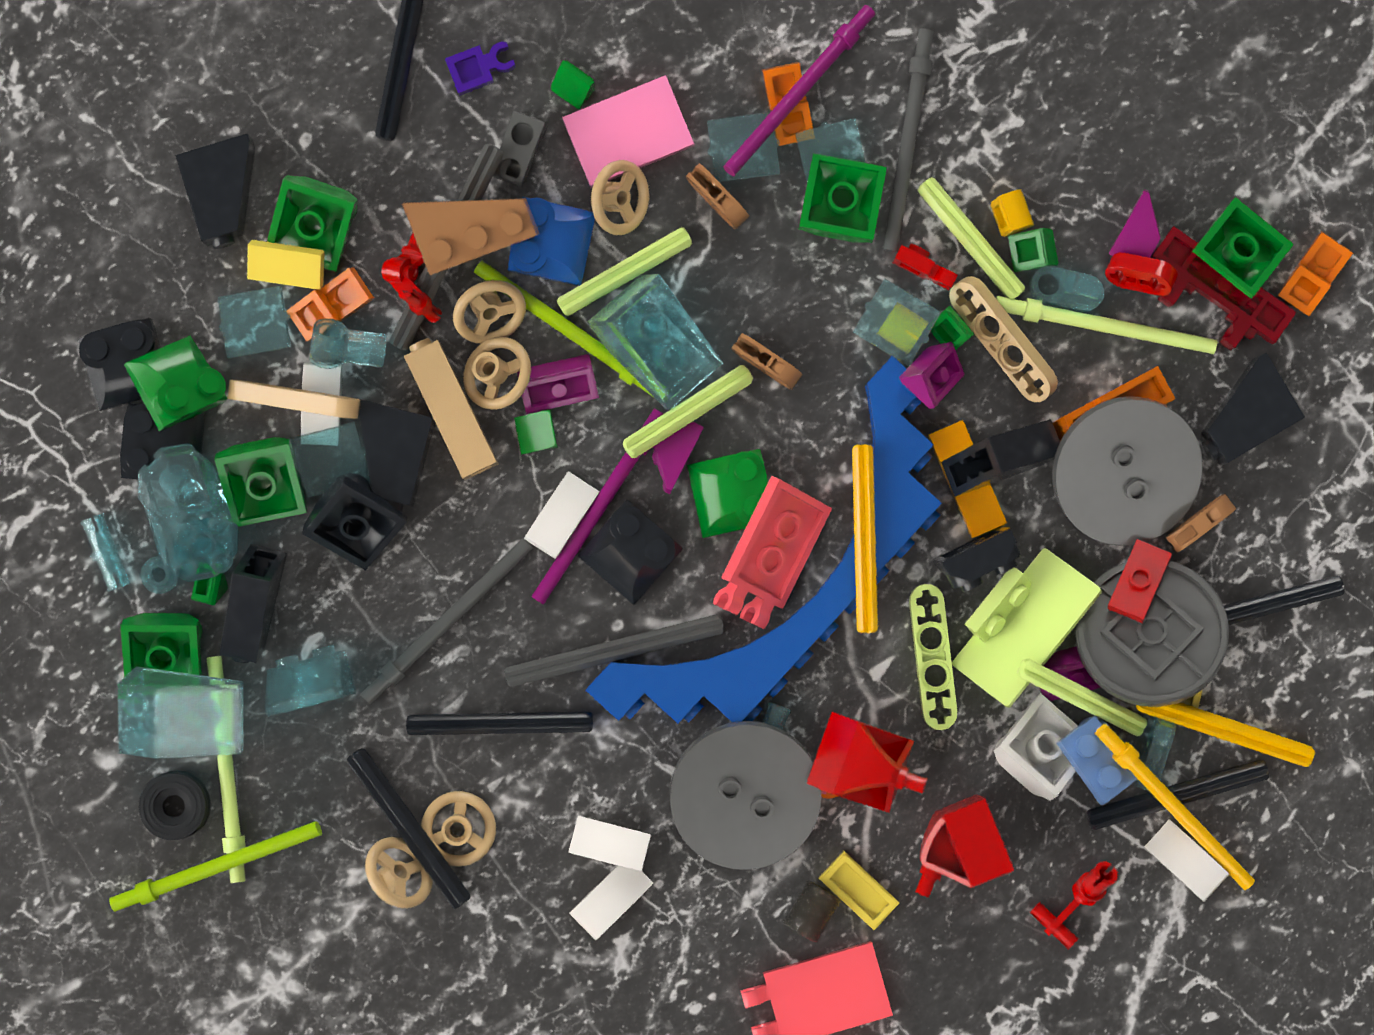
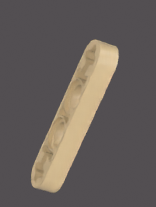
(998, 342)
(293, 399)

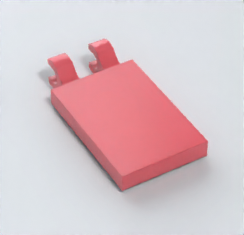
(772, 552)
(822, 993)

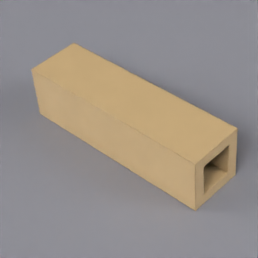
(450, 408)

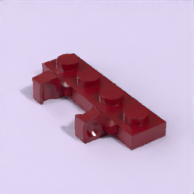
(1259, 315)

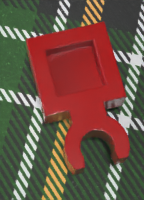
(917, 262)

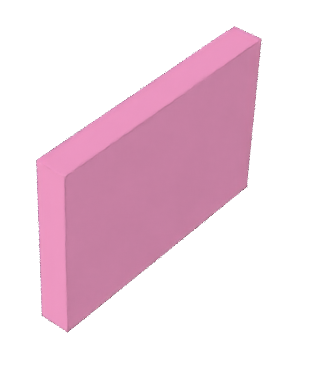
(631, 126)

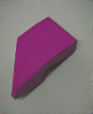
(1140, 231)
(674, 452)

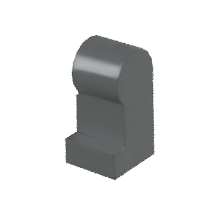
(519, 148)

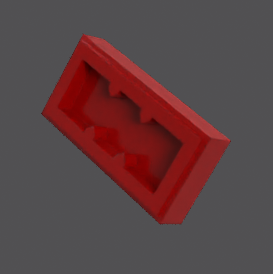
(1139, 581)

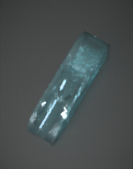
(1074, 292)
(1157, 747)

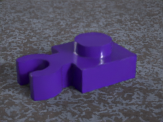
(472, 69)

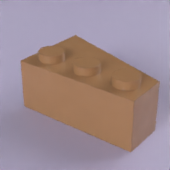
(465, 230)

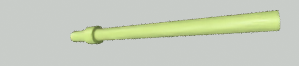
(1033, 310)
(233, 839)

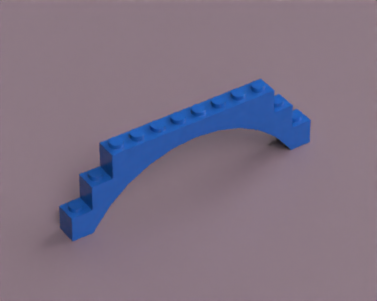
(747, 674)

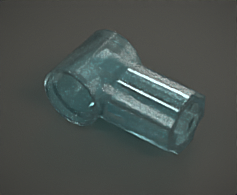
(336, 344)

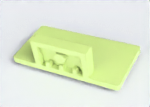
(1022, 620)

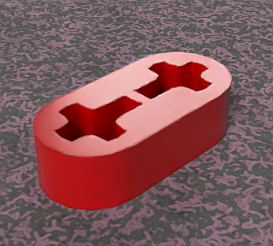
(1141, 274)

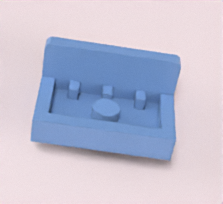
(1094, 761)

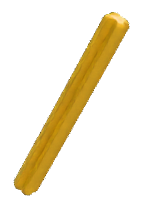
(864, 538)
(1234, 732)

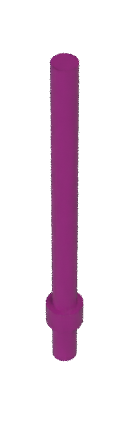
(844, 39)
(588, 522)

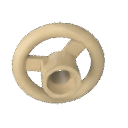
(616, 197)
(488, 308)
(483, 362)
(461, 800)
(391, 878)

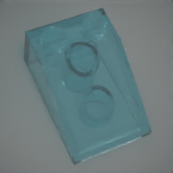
(655, 340)
(309, 681)
(179, 714)

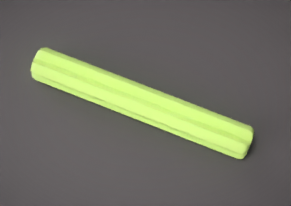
(971, 238)
(624, 271)
(687, 411)
(1082, 697)

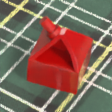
(863, 763)
(962, 846)

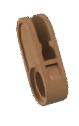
(717, 196)
(766, 361)
(1201, 522)

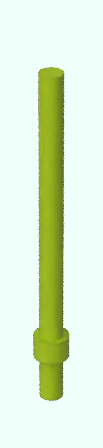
(562, 325)
(149, 890)

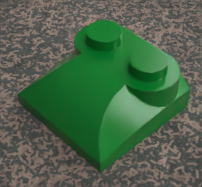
(842, 199)
(313, 217)
(1243, 247)
(176, 382)
(261, 481)
(727, 491)
(162, 642)

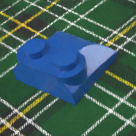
(561, 246)

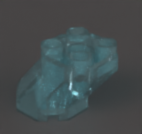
(188, 513)

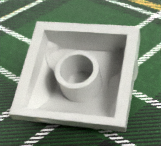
(1031, 749)

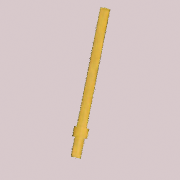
(1128, 758)

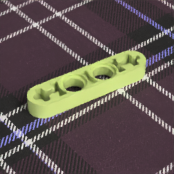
(938, 656)

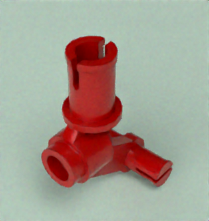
(402, 274)
(1086, 891)

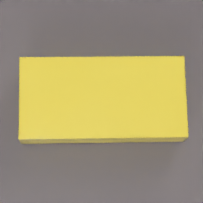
(285, 264)
(858, 890)

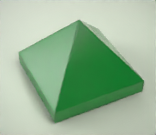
(951, 328)
(210, 589)

